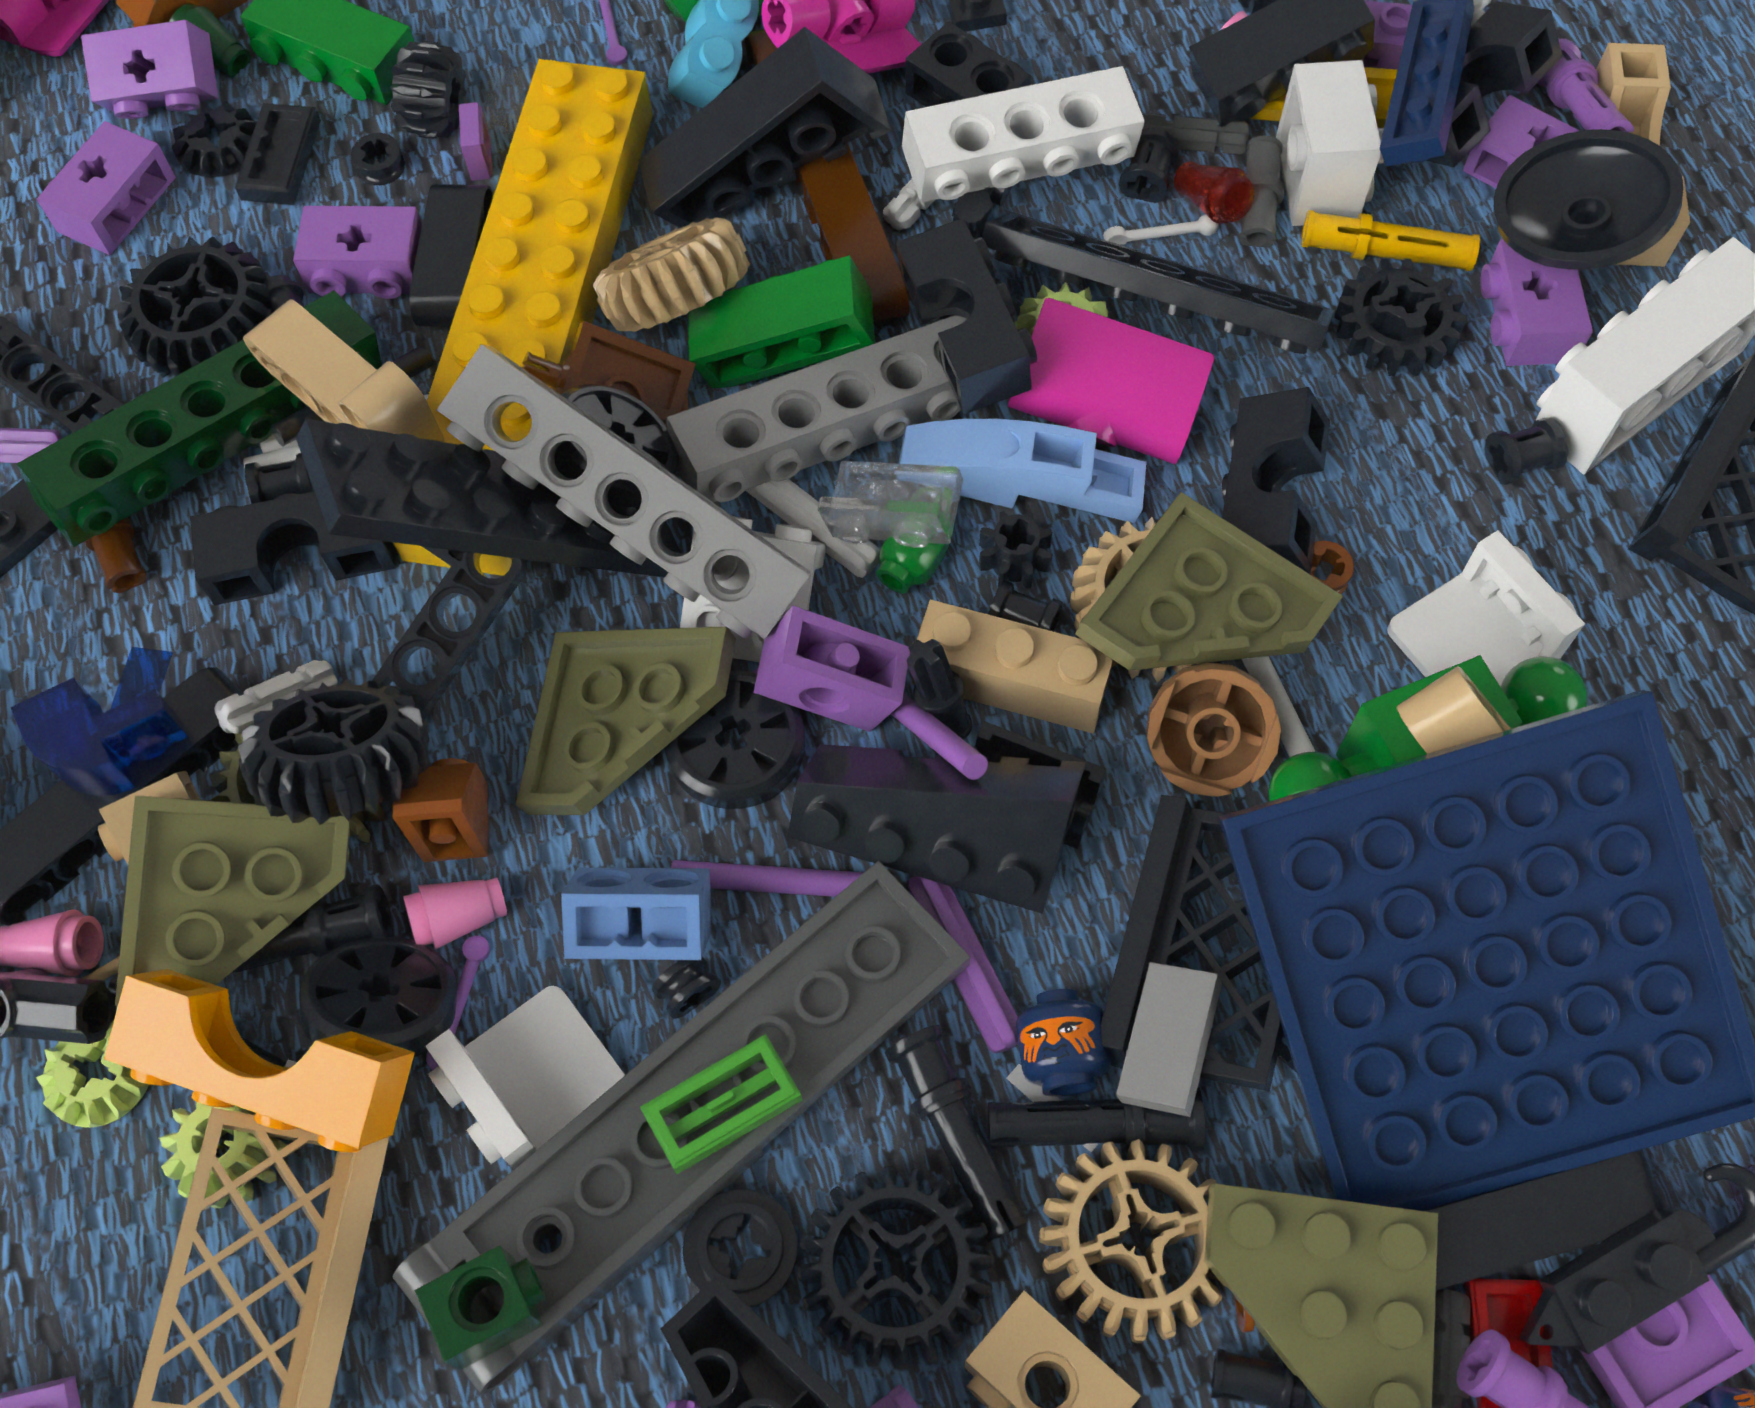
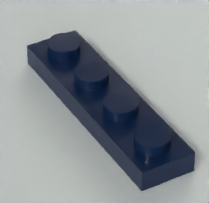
(1427, 81)

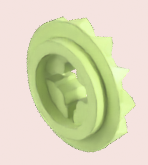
(99, 1100)

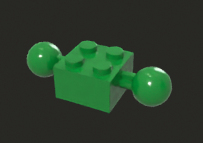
(1380, 738)

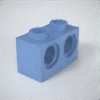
(637, 913)

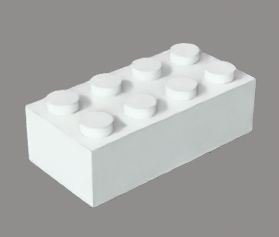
(1654, 354)

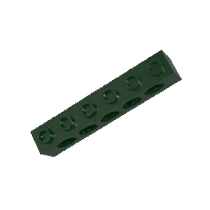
(173, 433)

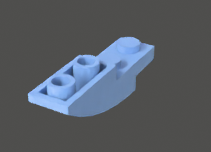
(1032, 461)

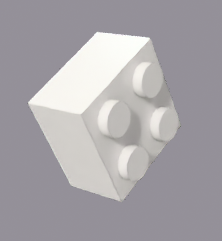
(1329, 139)

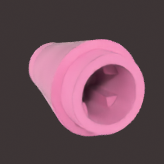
(453, 909)
(53, 943)

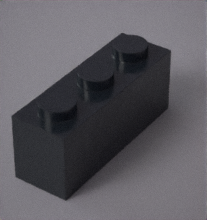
(1256, 56)

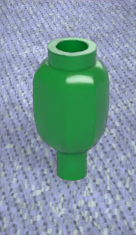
(907, 565)

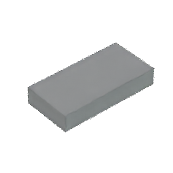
(1169, 1039)

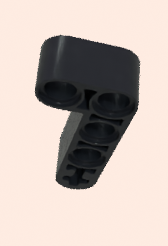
(431, 631)

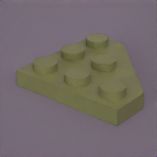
(1204, 596)
(614, 706)
(219, 883)
(1333, 1290)

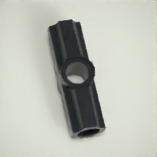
(54, 1007)

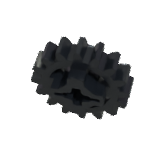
(1399, 314)

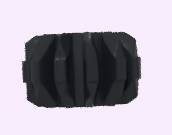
(428, 89)

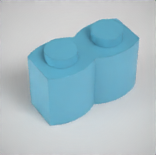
(711, 49)

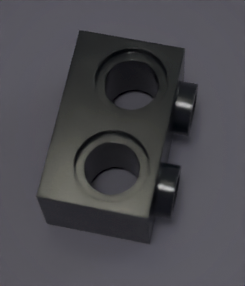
(957, 68)

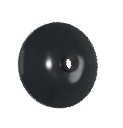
(1588, 199)

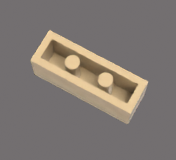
(1021, 665)

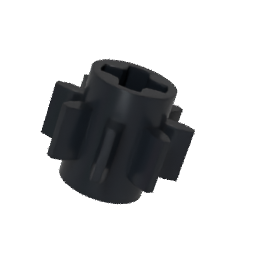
(1020, 563)

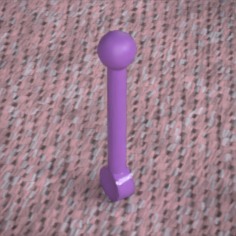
(615, 54)
(475, 951)

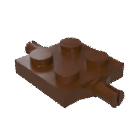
(620, 363)

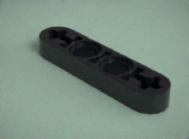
(52, 384)

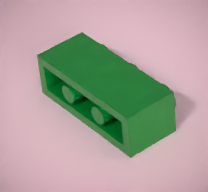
(329, 43)
(782, 324)

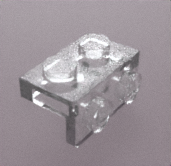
(894, 501)

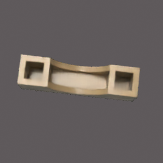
(1639, 87)

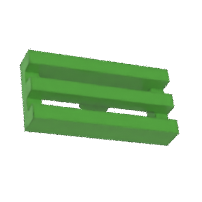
(733, 1128)

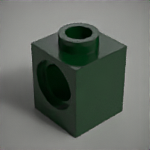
(449, 1300)

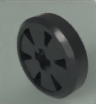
(630, 421)
(745, 775)
(412, 978)

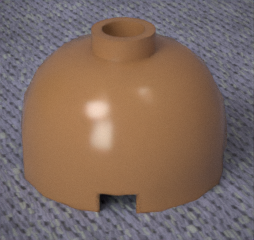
(1231, 725)

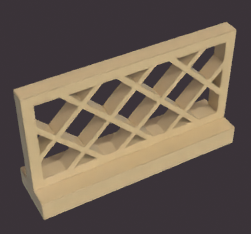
(330, 1280)

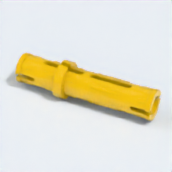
(1367, 237)

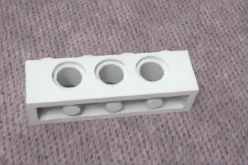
(1021, 134)

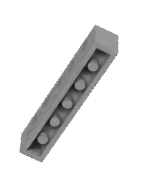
(833, 404)
(475, 413)

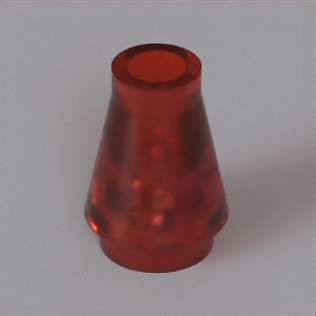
(1217, 191)

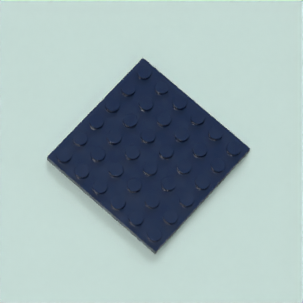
(1497, 959)

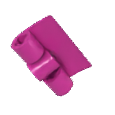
(46, 25)
(861, 30)
(1114, 381)

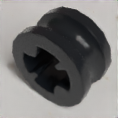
(378, 173)
(685, 986)

